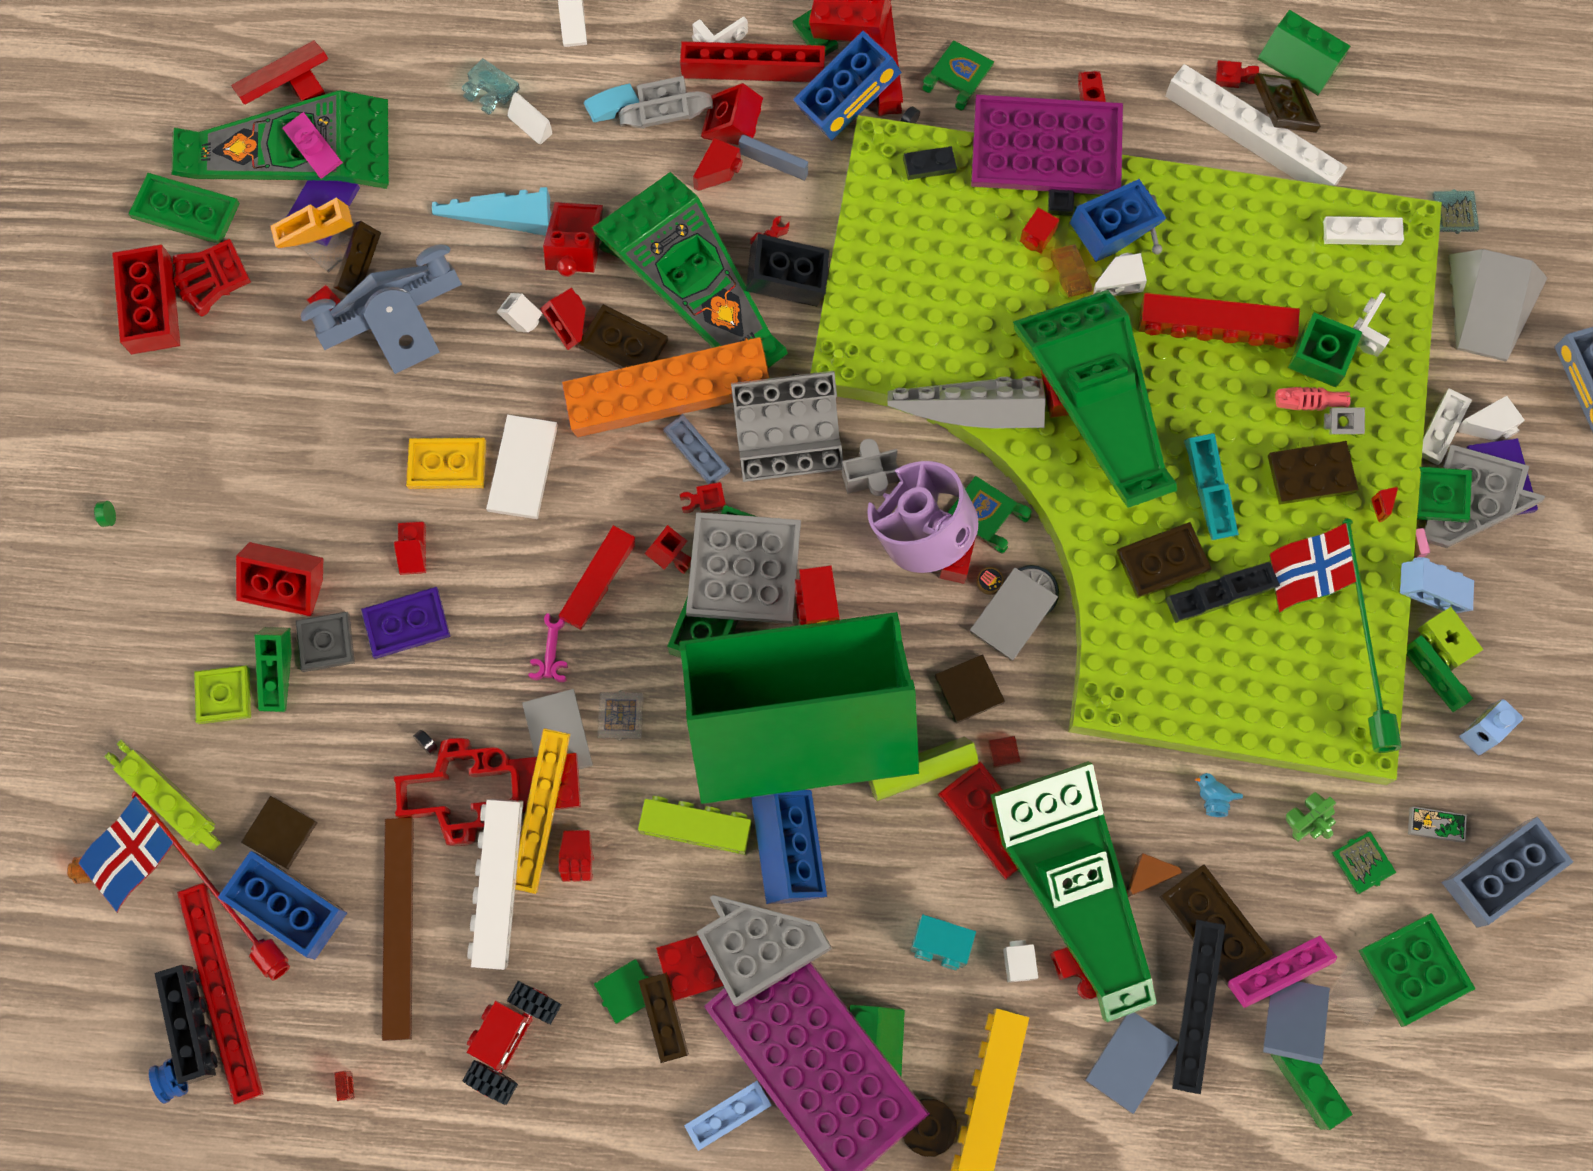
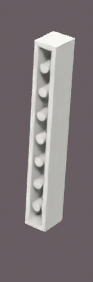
(1252, 129)

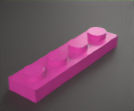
(1282, 971)

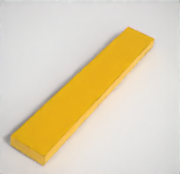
(541, 808)

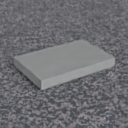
(1013, 614)
(562, 714)

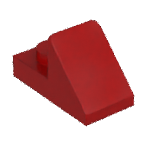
(411, 548)

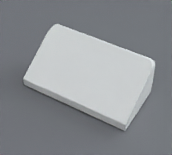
(529, 119)

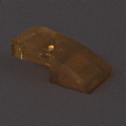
(1071, 270)

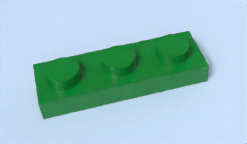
(1438, 674)

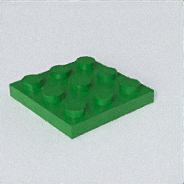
(1416, 970)

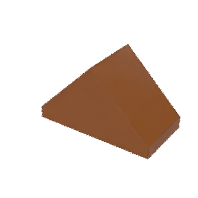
(1150, 872)

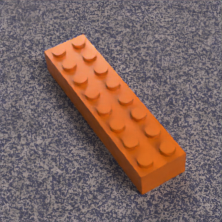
(662, 387)

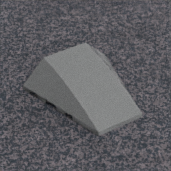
(1492, 300)

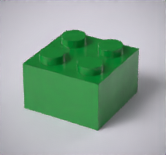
(1325, 350)

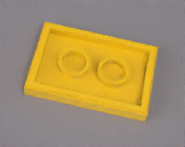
(446, 463)

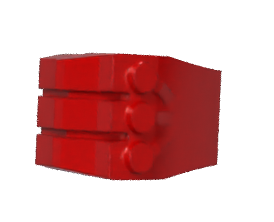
(576, 856)

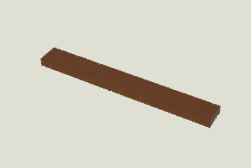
(398, 929)

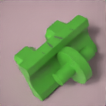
(1315, 822)

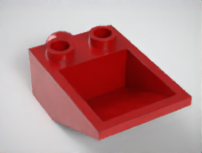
(570, 240)

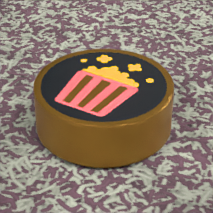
(989, 581)

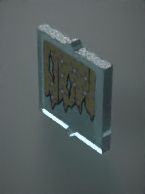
(1457, 211)

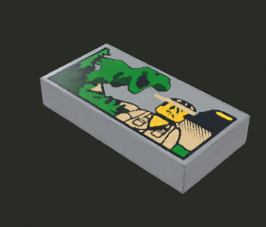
(1437, 824)

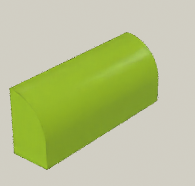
(932, 765)

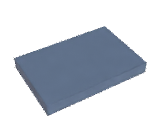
(1297, 1022)
(1131, 1061)

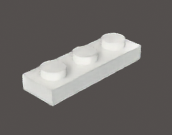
(1363, 230)
(1444, 425)

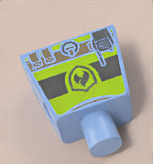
(1495, 722)

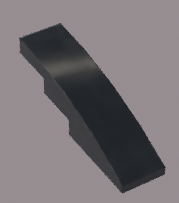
(1222, 592)

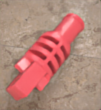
(1310, 398)

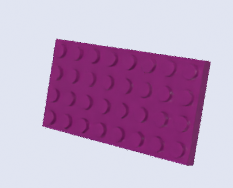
(820, 1069)

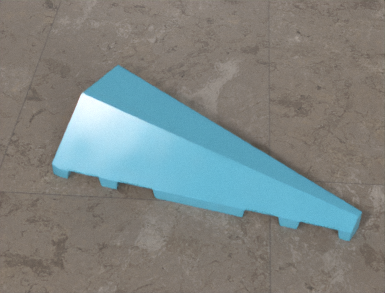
(515, 212)

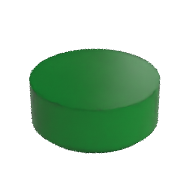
(105, 513)

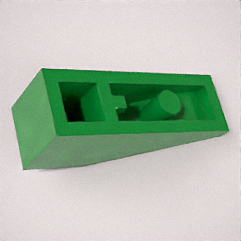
(273, 667)

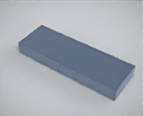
(773, 157)
(696, 450)

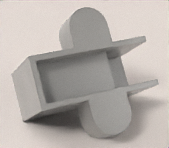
(870, 470)

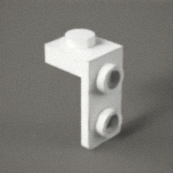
(732, 33)
(1371, 341)

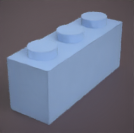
(1436, 585)

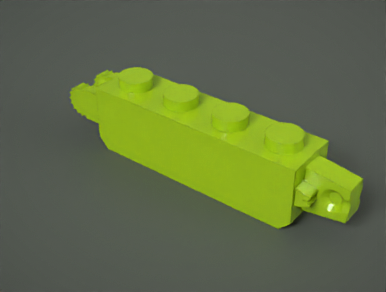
(164, 797)

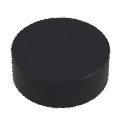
(911, 115)
(425, 742)

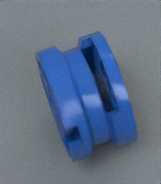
(164, 1082)

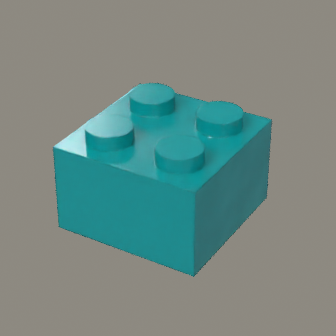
(942, 942)

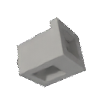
(1355, 420)

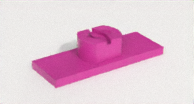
(312, 145)

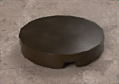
(933, 1133)

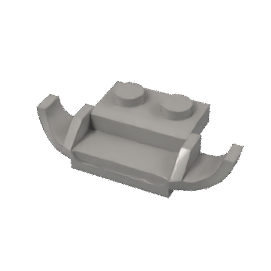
(664, 103)

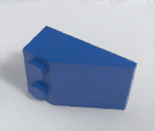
(1116, 219)

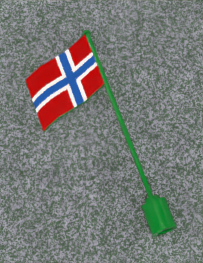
(1321, 568)

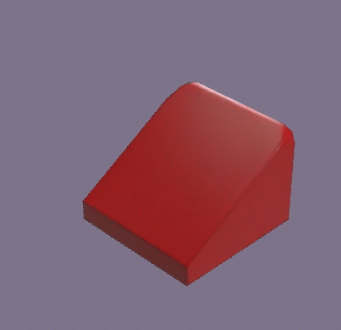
(1383, 503)

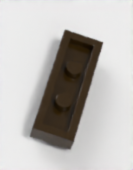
(357, 257)
(663, 1017)

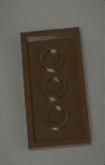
(1204, 899)

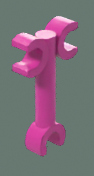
(550, 668)

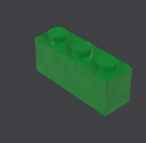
(1314, 1091)

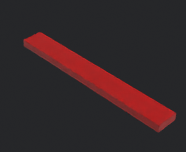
(220, 994)

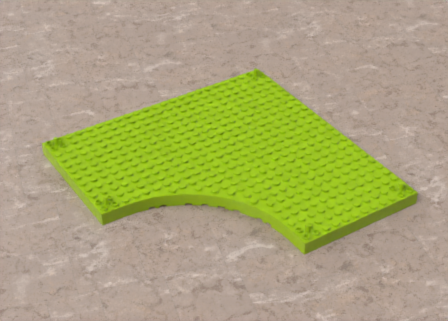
(930, 297)

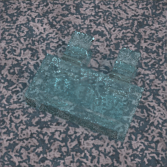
(493, 81)

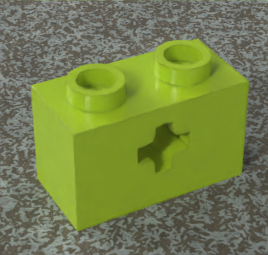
(1450, 626)

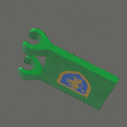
(961, 70)
(992, 511)

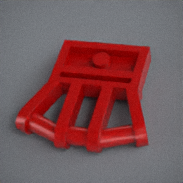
(225, 270)

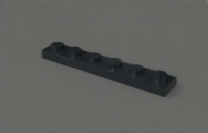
(1198, 1007)

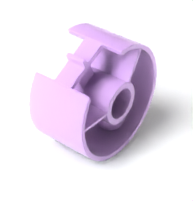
(918, 532)

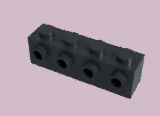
(186, 1024)

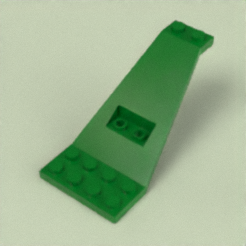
(1098, 377)

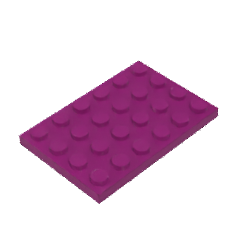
(1047, 144)

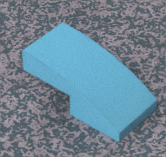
(609, 102)

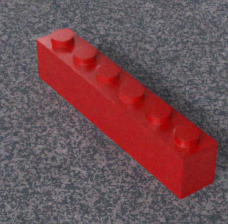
(751, 61)
(1219, 320)

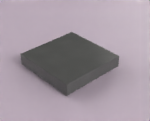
(325, 641)

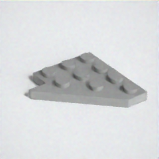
(1495, 495)
(758, 946)

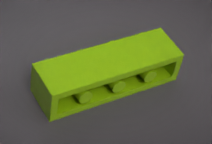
(695, 826)

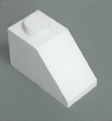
(1123, 276)
(1493, 421)

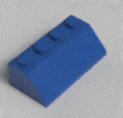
(789, 847)

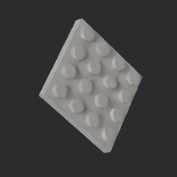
(743, 568)

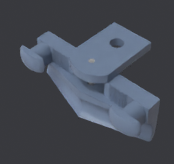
(389, 308)

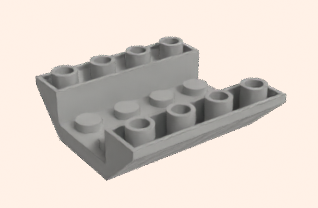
(787, 426)

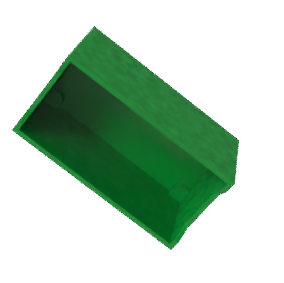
(800, 707)

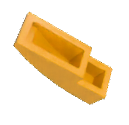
(312, 224)

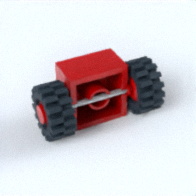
(500, 1038)

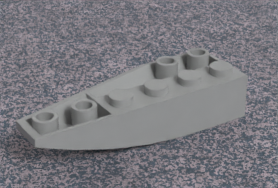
(977, 403)

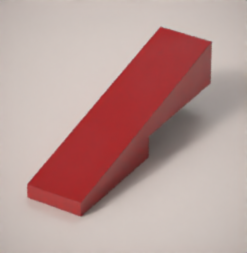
(597, 577)

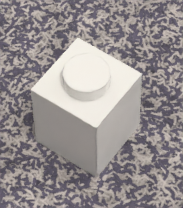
(520, 312)
(1020, 962)

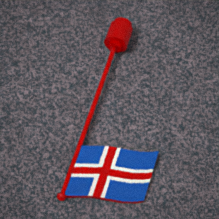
(134, 849)

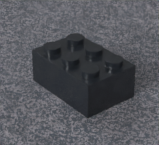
(787, 270)

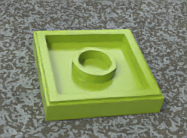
(222, 694)

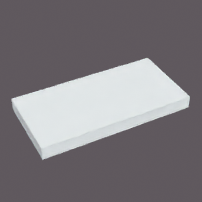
(522, 467)

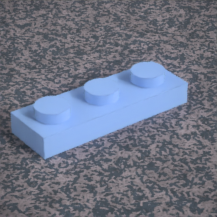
(727, 1115)

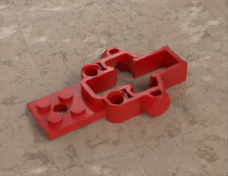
(521, 778)

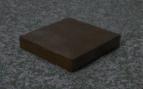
(969, 688)
(279, 832)

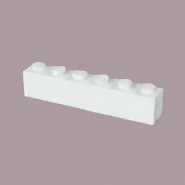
(496, 884)

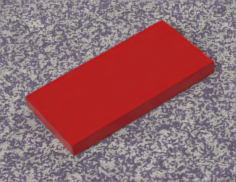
(279, 72)
(973, 807)

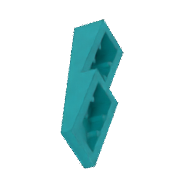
(1211, 486)

